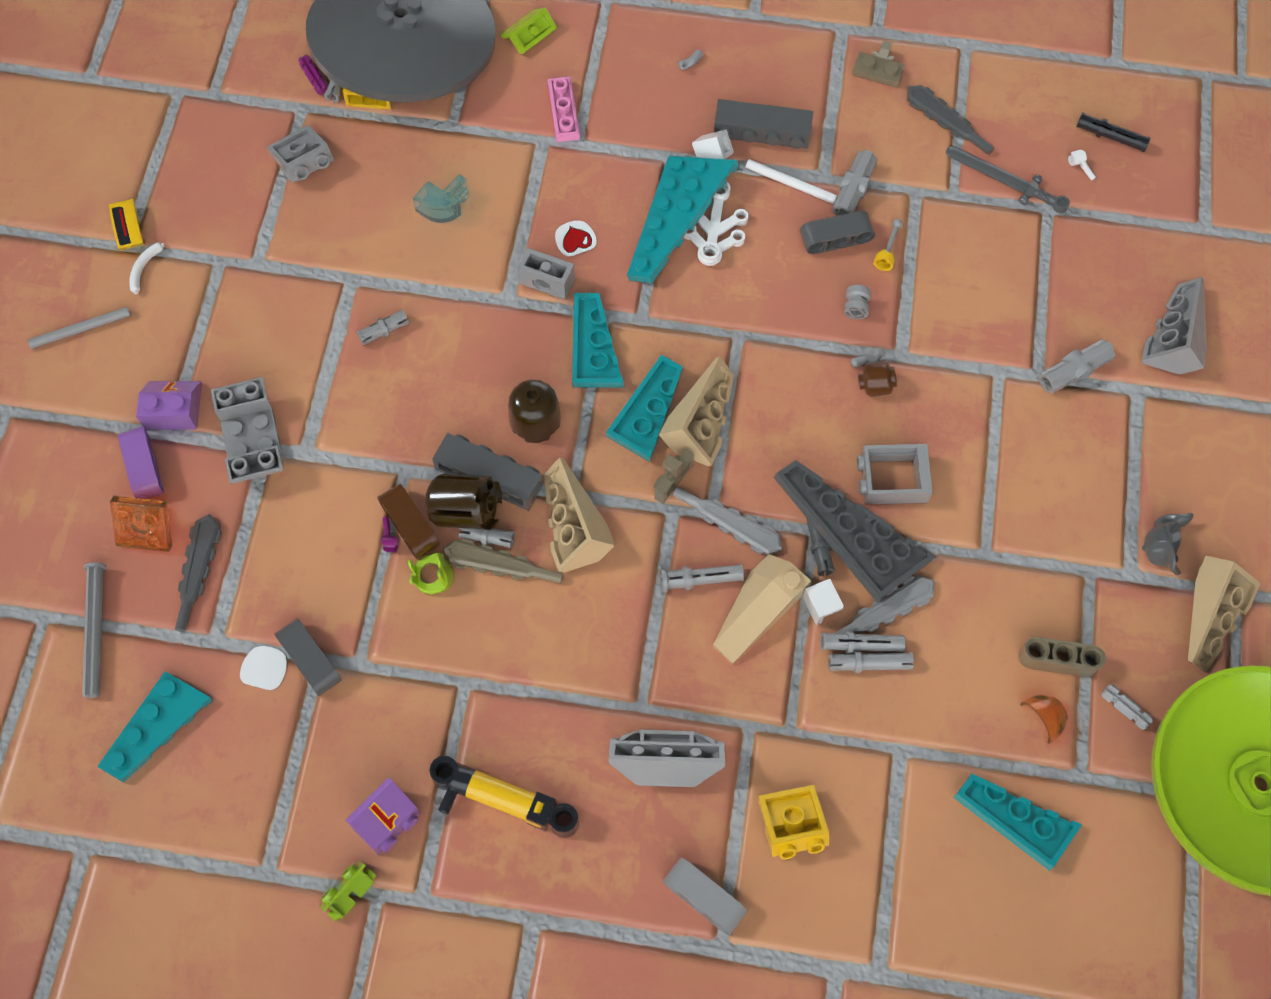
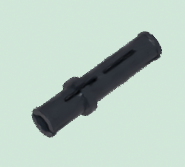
(1113, 132)

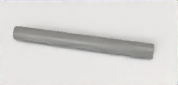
(79, 327)

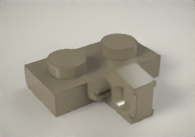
(879, 66)
(676, 469)

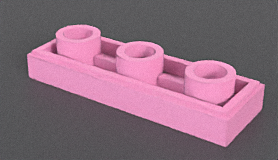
(563, 109)

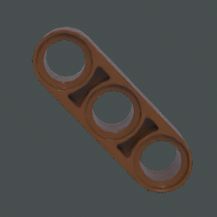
(408, 521)

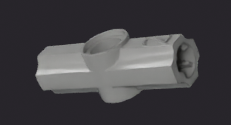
(855, 183)
(1077, 366)

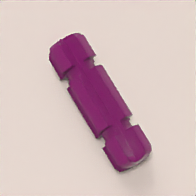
(313, 74)

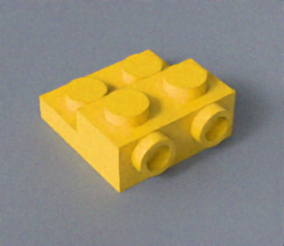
(794, 822)

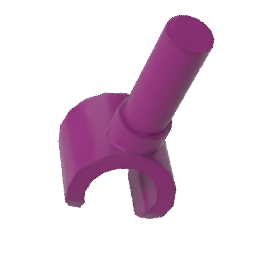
(389, 543)

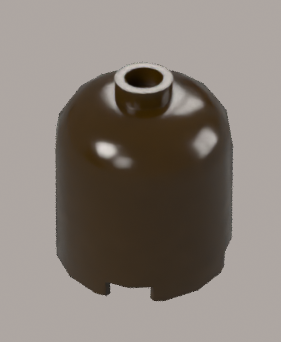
(534, 411)

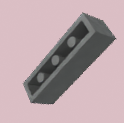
(764, 123)
(518, 483)

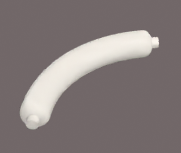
(139, 265)

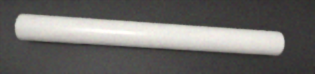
(791, 181)

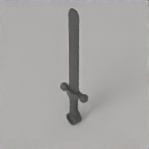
(1060, 203)

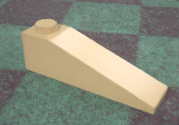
(699, 415)

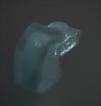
(441, 205)

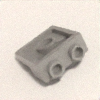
(301, 153)

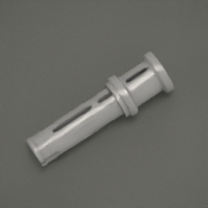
(684, 577)

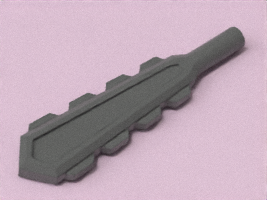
(936, 108)
(199, 553)

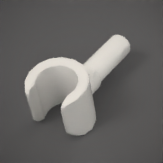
(1079, 158)

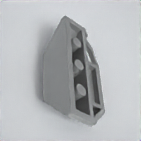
(666, 757)

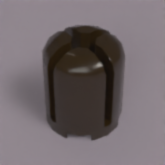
(463, 501)

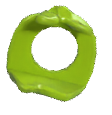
(445, 574)

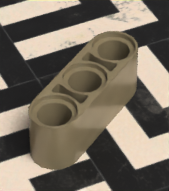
(1073, 651)

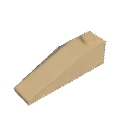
(577, 525)
(1220, 596)
(764, 598)

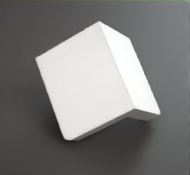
(713, 145)
(822, 600)

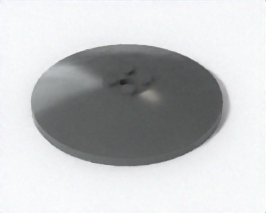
(405, 58)

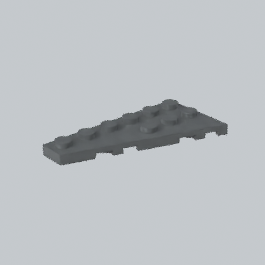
(858, 536)

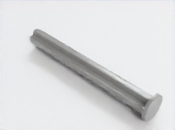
(92, 629)

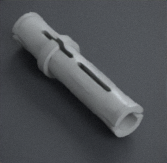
(862, 642)
(870, 661)

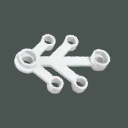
(715, 228)

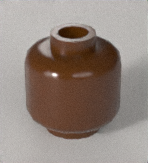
(878, 379)

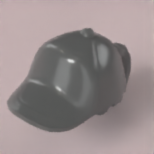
(1164, 540)

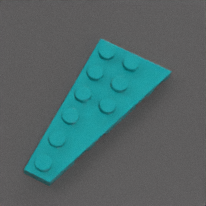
(677, 206)

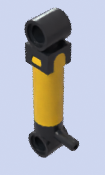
(534, 808)

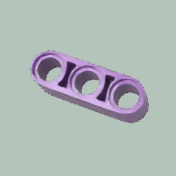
(140, 463)

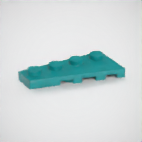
(593, 350)
(645, 412)
(153, 724)
(1030, 828)

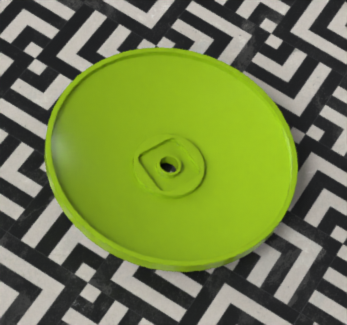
(1206, 769)

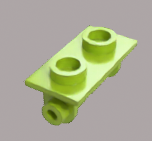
(338, 898)

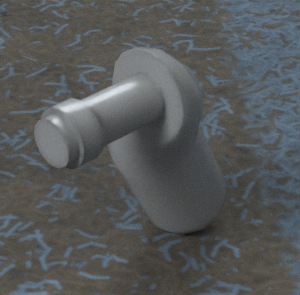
(691, 61)
(867, 359)

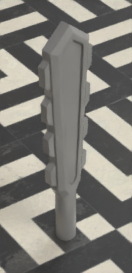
(745, 529)
(898, 602)

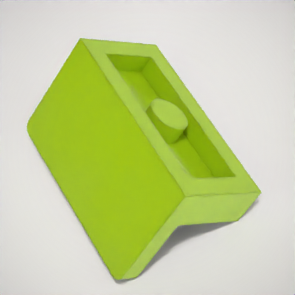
(530, 29)

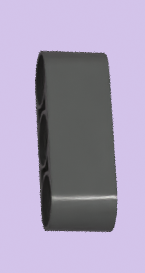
(837, 232)
(308, 657)

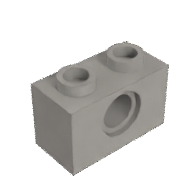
(546, 273)

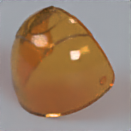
(1051, 713)

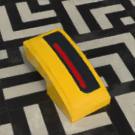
(126, 224)

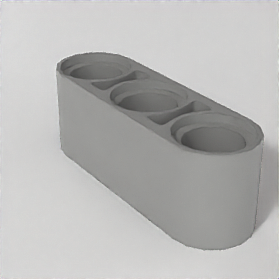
(705, 896)

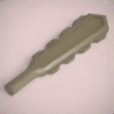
(482, 559)

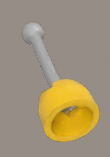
(887, 254)

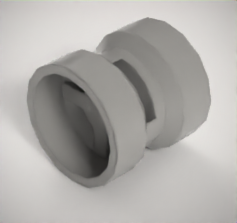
(857, 299)

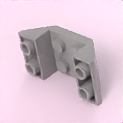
(248, 430)

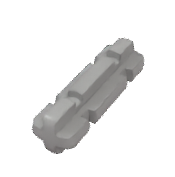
(1127, 706)

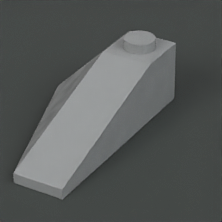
(1181, 335)

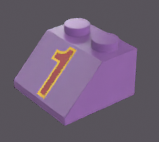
(169, 405)
(384, 817)

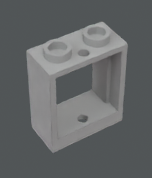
(890, 453)

